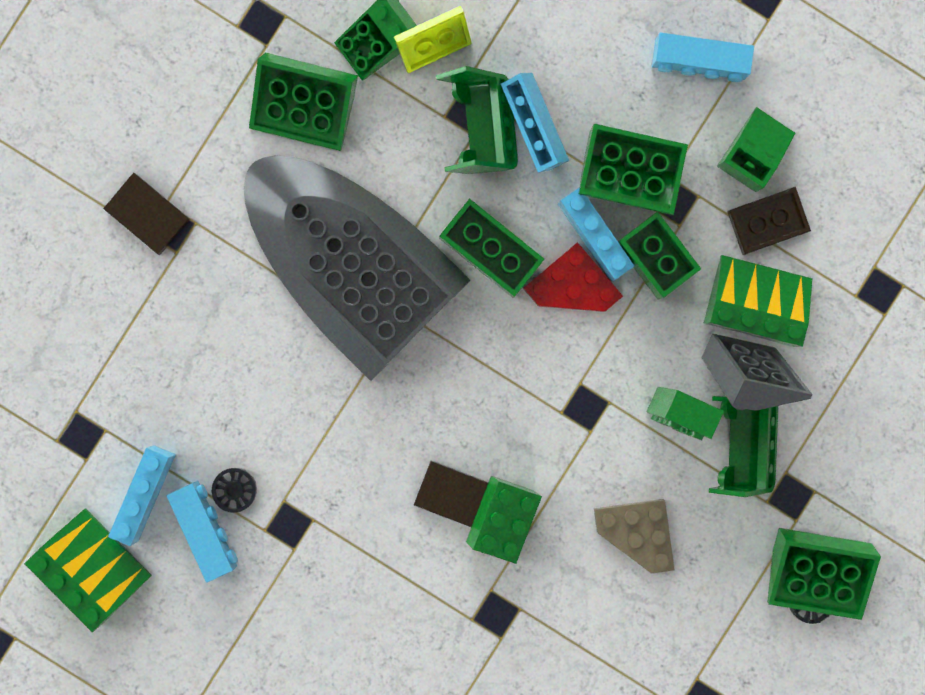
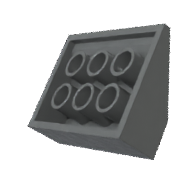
(752, 374)

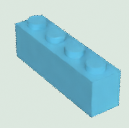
(702, 56)
(534, 122)
(595, 235)
(141, 495)
(202, 531)

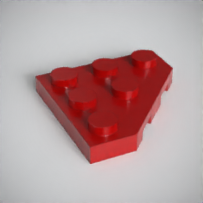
(573, 283)

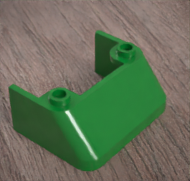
(488, 121)
(750, 451)

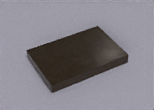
(146, 213)
(769, 221)
(450, 493)

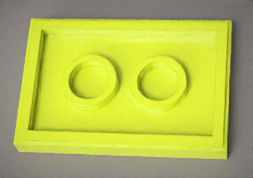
(433, 39)

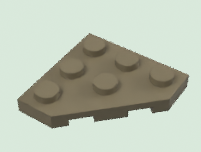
(639, 532)

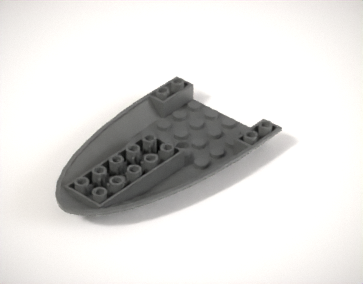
(409, 270)

